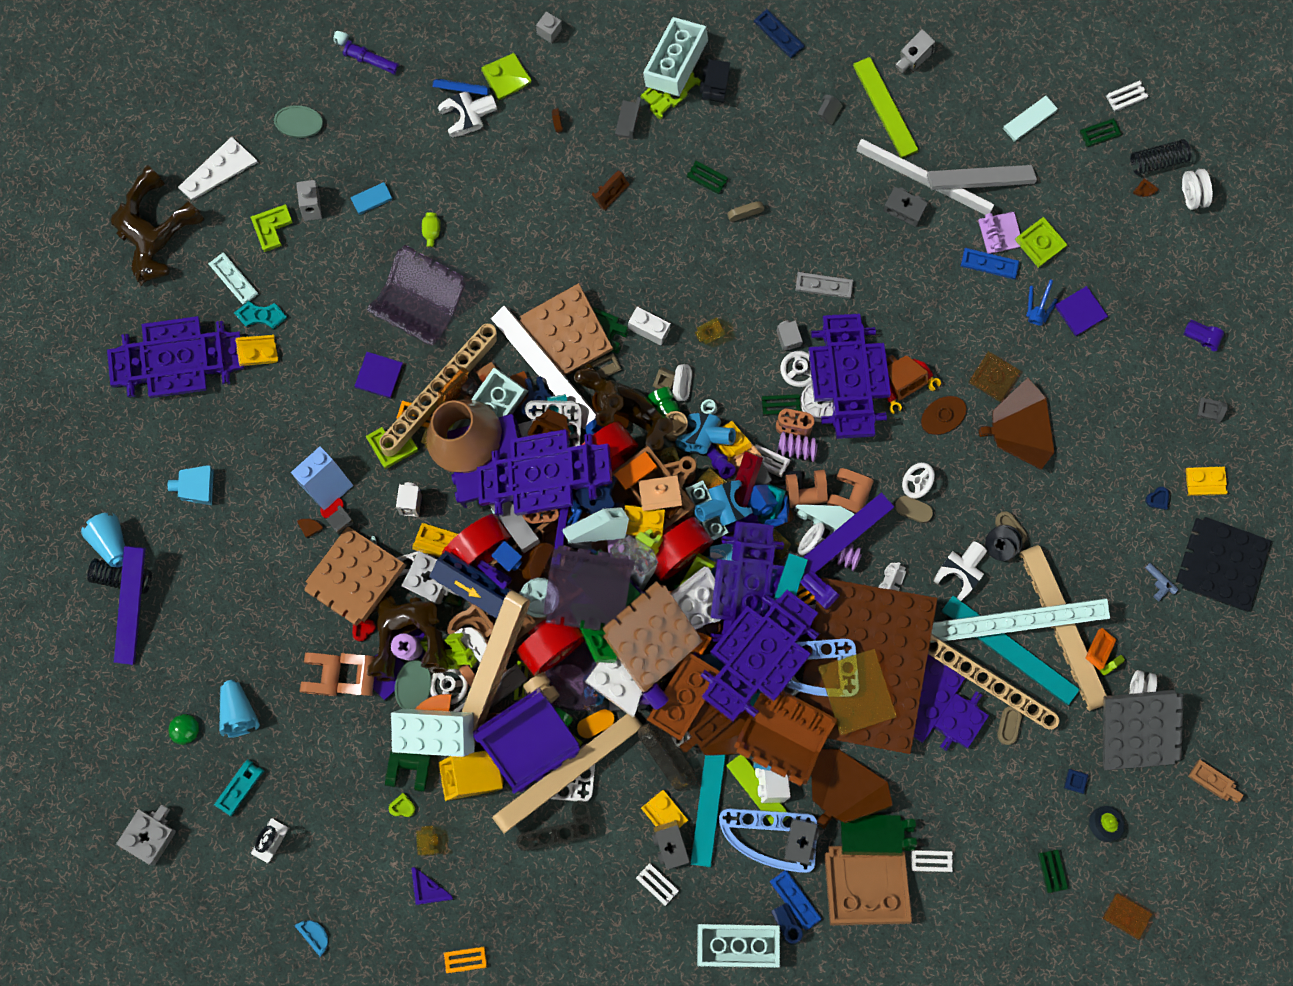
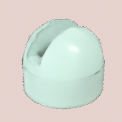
(340, 38)
(710, 404)

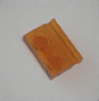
(1127, 916)

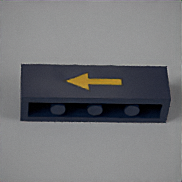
(469, 583)

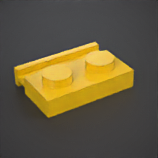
(256, 350)
(740, 445)
(1206, 481)
(644, 520)
(432, 540)
(663, 810)

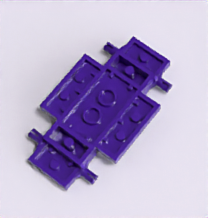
(173, 358)
(849, 375)
(543, 473)
(747, 577)
(759, 654)
(944, 709)

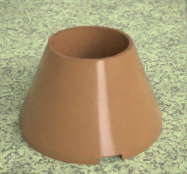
(474, 446)

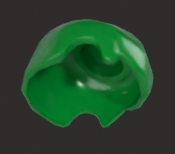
(183, 729)

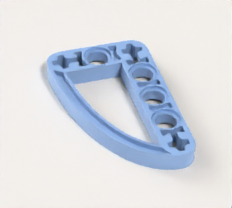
(817, 654)
(758, 824)

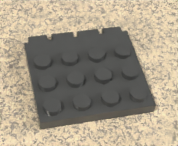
(1142, 729)

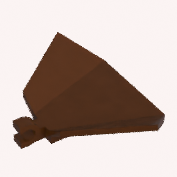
(1023, 425)
(714, 731)
(846, 788)

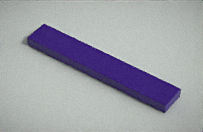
(847, 533)
(129, 605)

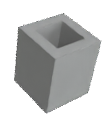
(548, 27)
(789, 335)

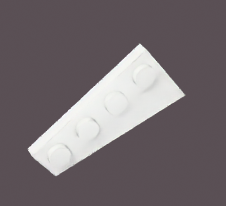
(217, 169)

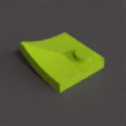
(506, 76)

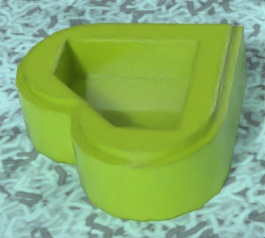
(402, 806)

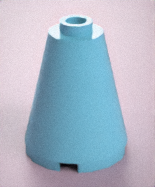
(106, 538)
(235, 711)

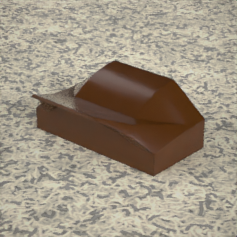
(548, 422)
(535, 560)

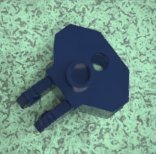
(541, 394)
(603, 499)

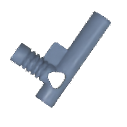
(1161, 582)

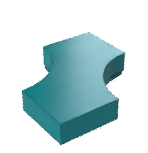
(251, 314)

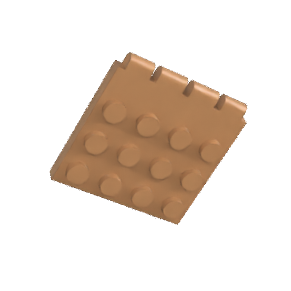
(567, 330)
(353, 576)
(651, 636)
(866, 889)

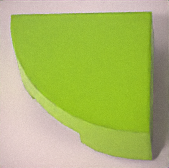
(1112, 665)

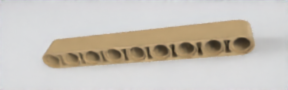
(429, 394)
(1067, 634)
(496, 657)
(991, 681)
(566, 773)

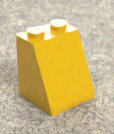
(469, 775)

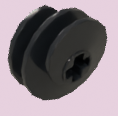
(1012, 540)

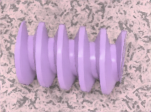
(797, 446)
(849, 556)
(399, 647)

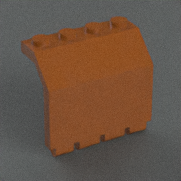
(785, 736)

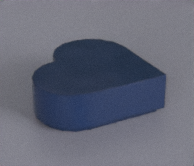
(1158, 498)

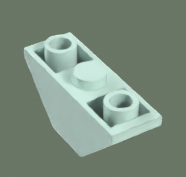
(699, 494)

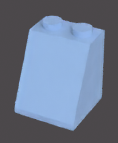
(321, 478)

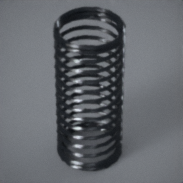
(1178, 149)
(91, 578)

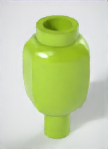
(430, 228)

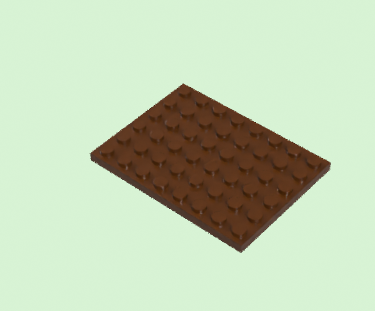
(899, 631)

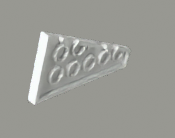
(696, 598)
(616, 685)

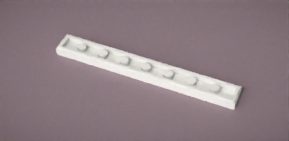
(921, 176)
(541, 362)

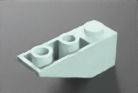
(830, 516)
(602, 525)

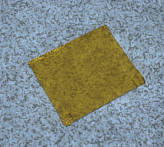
(857, 691)

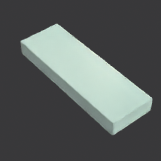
(1030, 118)
(233, 278)

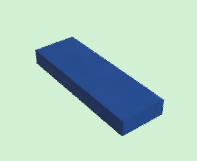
(459, 86)
(989, 263)
(795, 900)

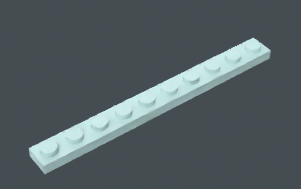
(1021, 620)

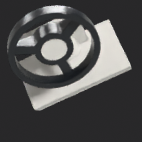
(269, 840)

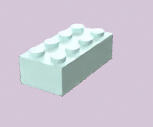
(675, 56)
(498, 393)
(432, 732)
(738, 945)

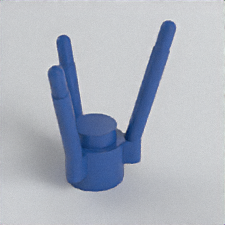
(1038, 315)

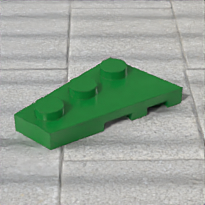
(598, 645)

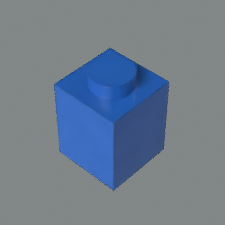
(762, 500)
(507, 556)

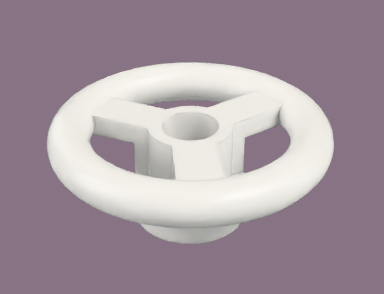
(798, 362)
(921, 482)
(811, 538)
(443, 679)

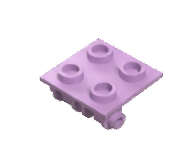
(999, 232)

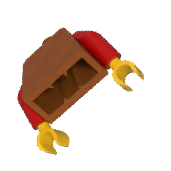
(906, 377)

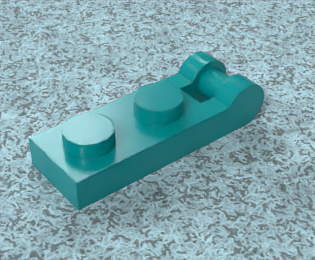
(238, 788)

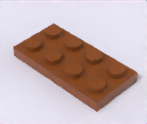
(684, 697)

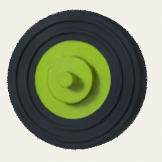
(1106, 824)

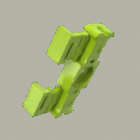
(664, 102)
(457, 655)

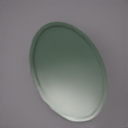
(298, 121)
(412, 685)

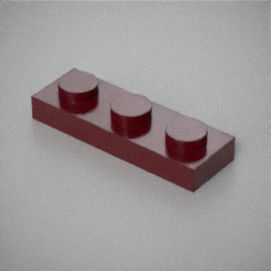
(747, 475)

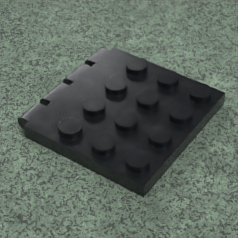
(1223, 563)

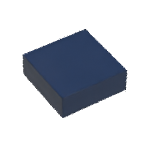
(1076, 781)

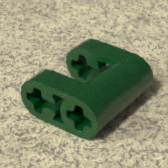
(409, 761)

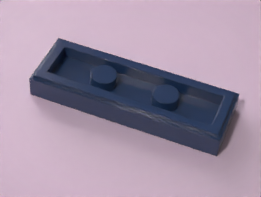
(778, 33)

